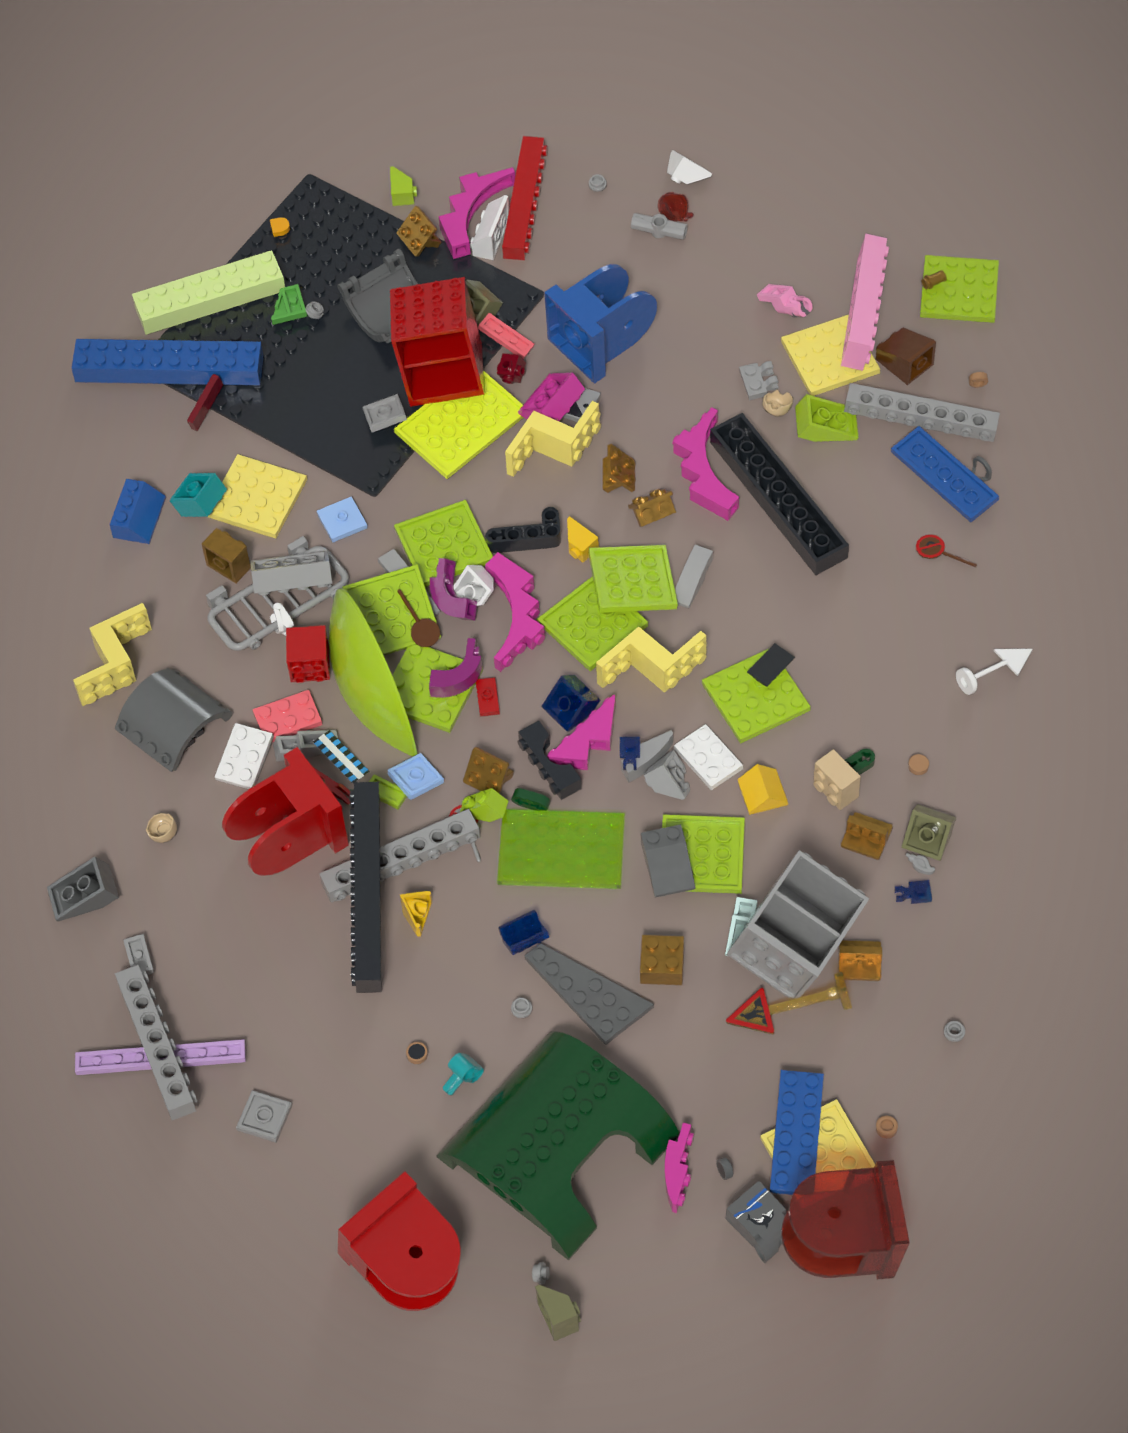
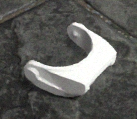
(283, 619)

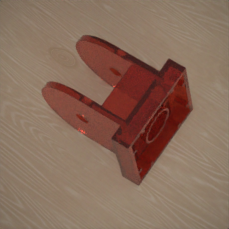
(847, 1223)

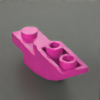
(676, 1169)

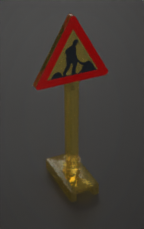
(756, 1012)

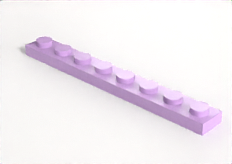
(135, 1058)

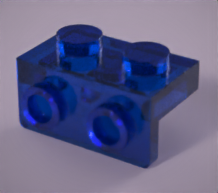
(523, 932)

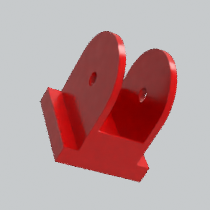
(294, 813)
(402, 1247)

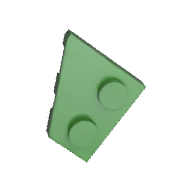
(289, 305)

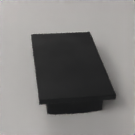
(770, 665)

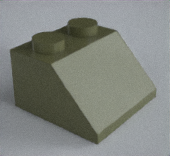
(482, 300)
(928, 832)
(558, 1311)

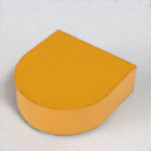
(279, 226)

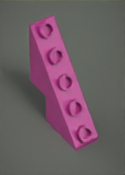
(592, 734)

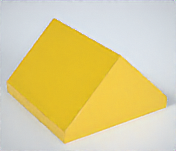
(762, 789)

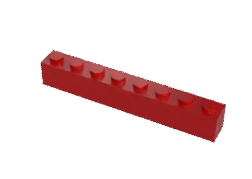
(523, 198)

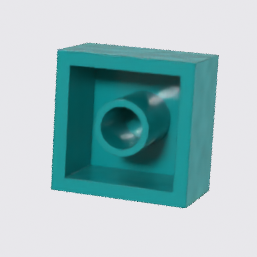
(198, 495)

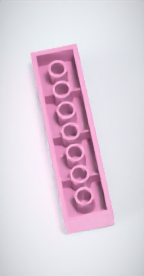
(865, 302)

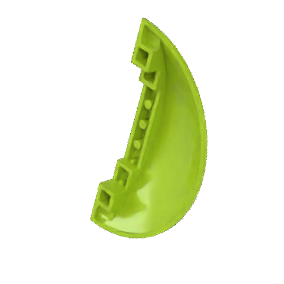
(365, 676)

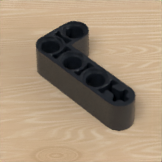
(526, 536)

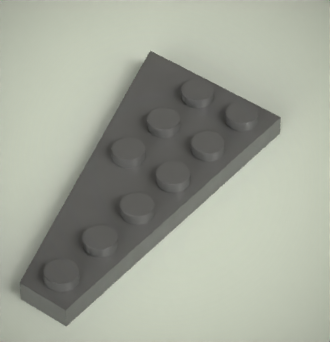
(596, 1000)

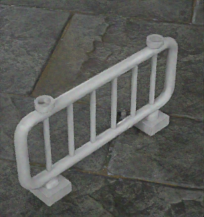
(219, 600)

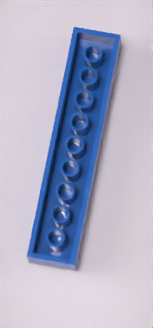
(167, 361)

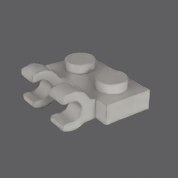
(753, 380)

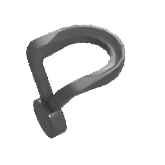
(988, 469)

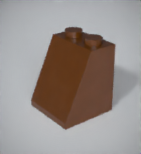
(906, 354)

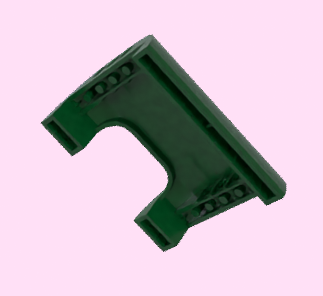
(548, 1125)

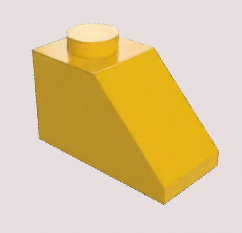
(580, 540)

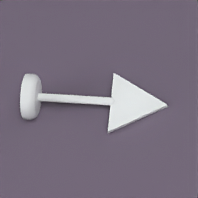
(1012, 658)

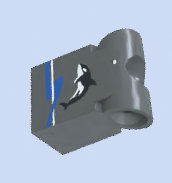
(758, 1219)

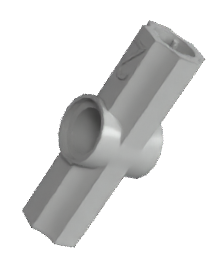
(659, 226)

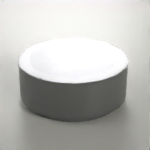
(724, 1168)

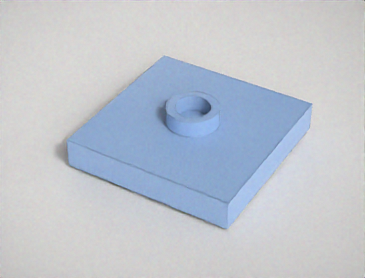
(342, 519)
(415, 776)

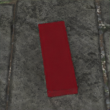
(205, 402)

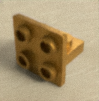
(418, 232)
(618, 470)
(652, 507)
(486, 771)
(866, 835)
(860, 960)

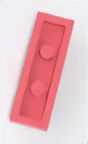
(505, 336)

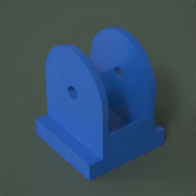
(593, 327)

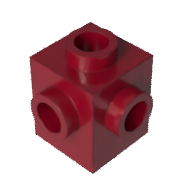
(511, 368)

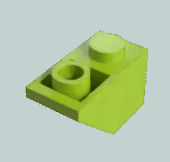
(485, 805)

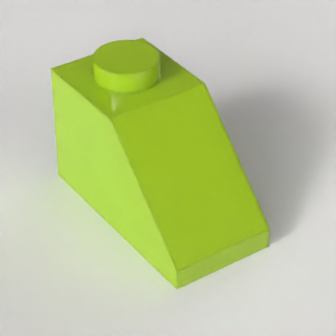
(401, 188)

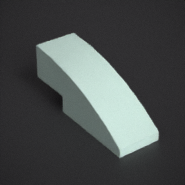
(743, 912)

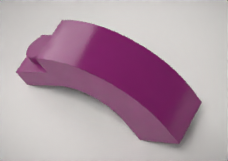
(445, 596)
(457, 680)

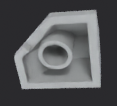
(668, 776)

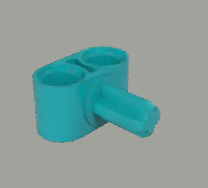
(463, 1069)

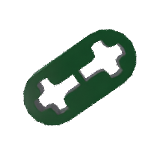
(856, 760)
(530, 799)

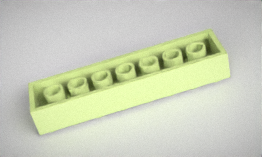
(208, 292)

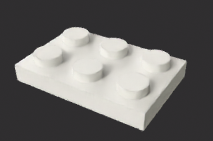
(244, 756)
(708, 757)

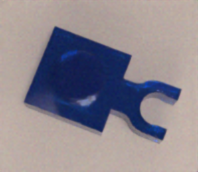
(629, 750)
(917, 892)

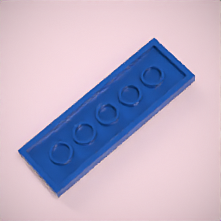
(945, 474)
(796, 1130)

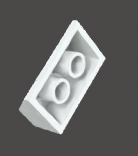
(491, 229)

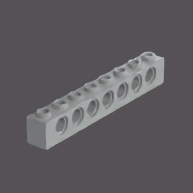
(921, 412)
(407, 846)
(179, 1104)

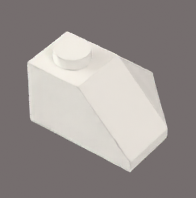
(685, 170)
(474, 584)

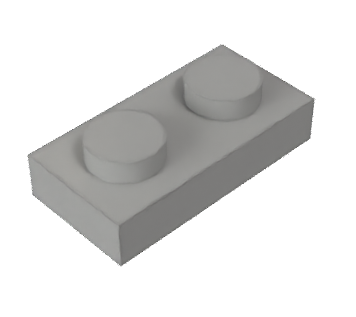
(138, 953)

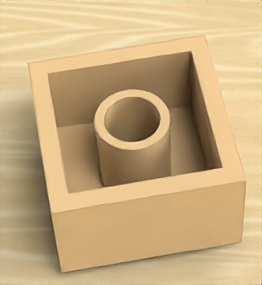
(836, 780)

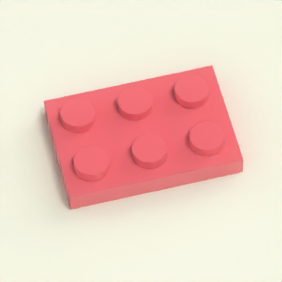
(288, 715)

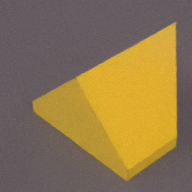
(416, 909)

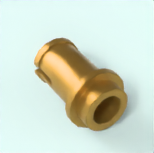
(934, 279)

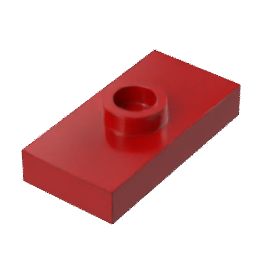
(487, 697)

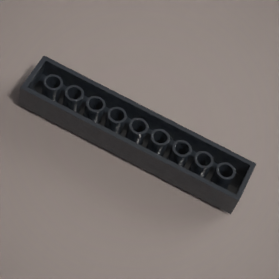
(779, 494)
(365, 887)

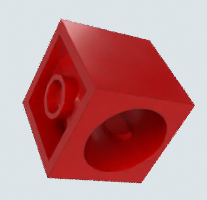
(308, 654)

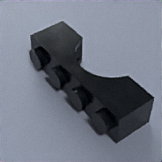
(561, 778)

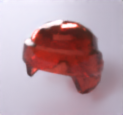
(674, 207)

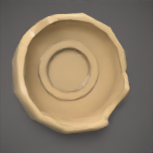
(776, 403)
(161, 827)

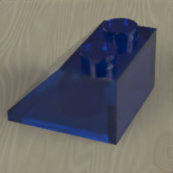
(570, 702)

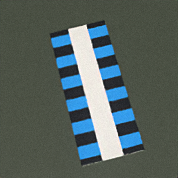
(341, 756)

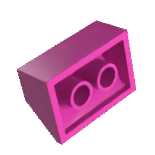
(554, 396)

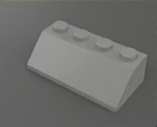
(291, 572)

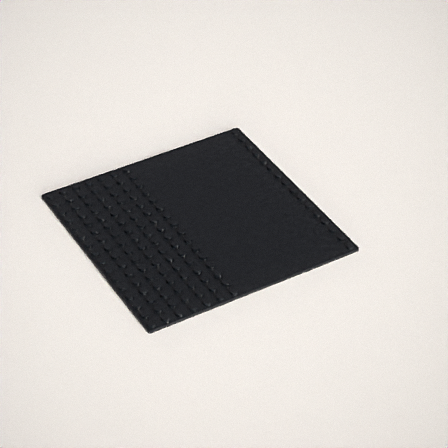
(328, 367)

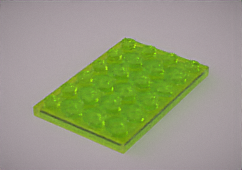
(561, 849)

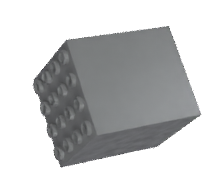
(798, 926)

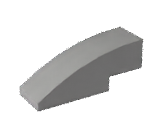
(693, 575)
(302, 740)
(650, 753)

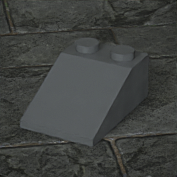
(667, 860)
(83, 890)

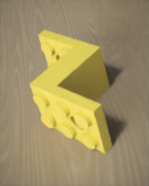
(553, 439)
(651, 659)
(117, 666)

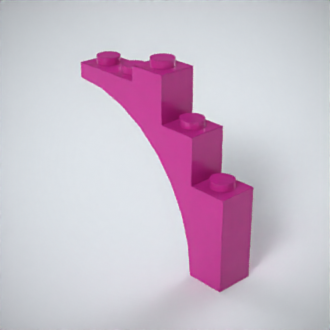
(463, 206)
(705, 487)
(524, 630)

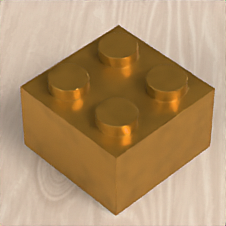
(226, 555)
(662, 960)

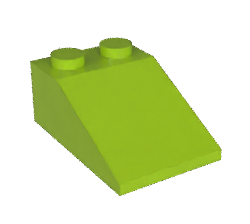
(824, 420)

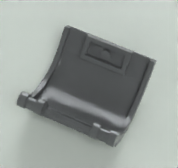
(371, 295)
(166, 715)

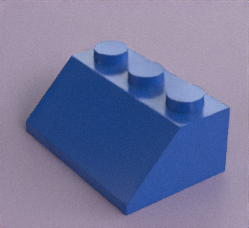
(137, 512)

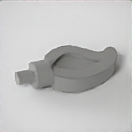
(920, 864)

